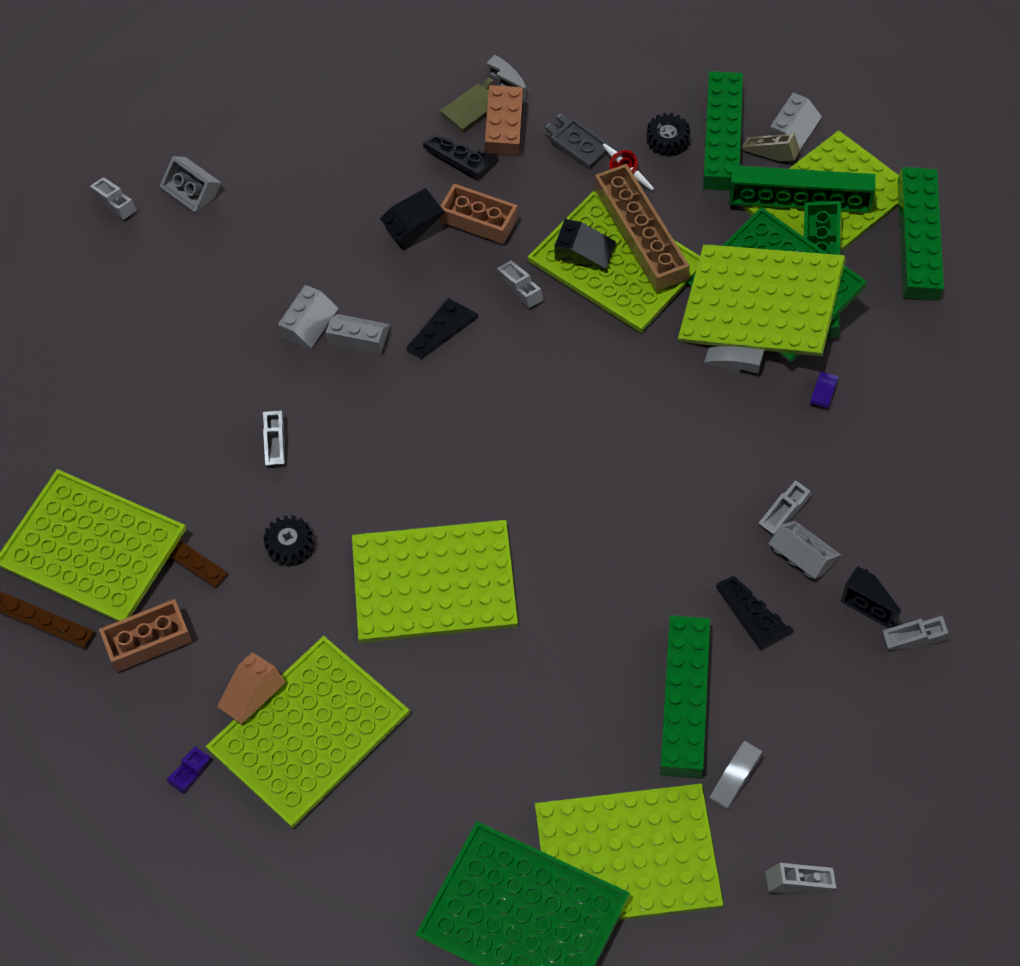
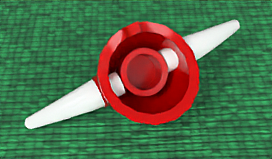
(626, 157)

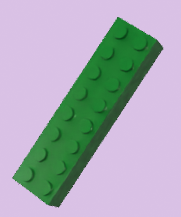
(722, 129)
(795, 186)
(824, 230)
(920, 234)
(685, 697)

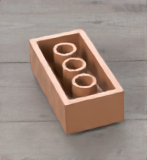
(503, 120)
(479, 213)
(145, 635)

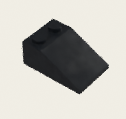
(412, 217)
(583, 245)
(869, 597)

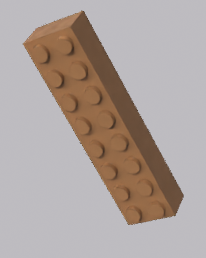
(641, 227)

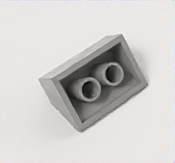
(796, 117)
(189, 183)
(307, 318)
(357, 334)
(803, 549)

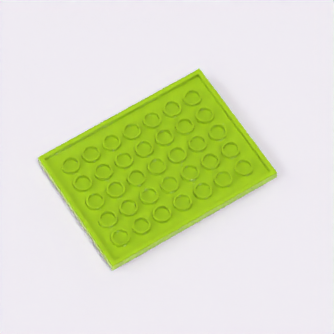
(844, 155)
(624, 285)
(762, 299)
(91, 546)
(433, 581)
(309, 732)
(641, 842)

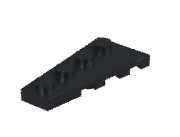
(468, 160)
(441, 327)
(756, 618)

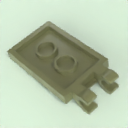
(469, 107)

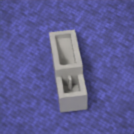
(505, 74)
(113, 198)
(520, 284)
(734, 358)
(274, 438)
(785, 507)
(916, 634)
(736, 775)

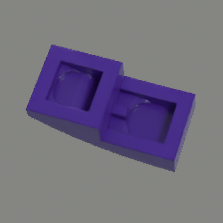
(824, 389)
(190, 769)

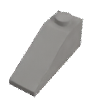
(798, 878)

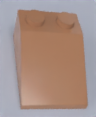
(249, 688)

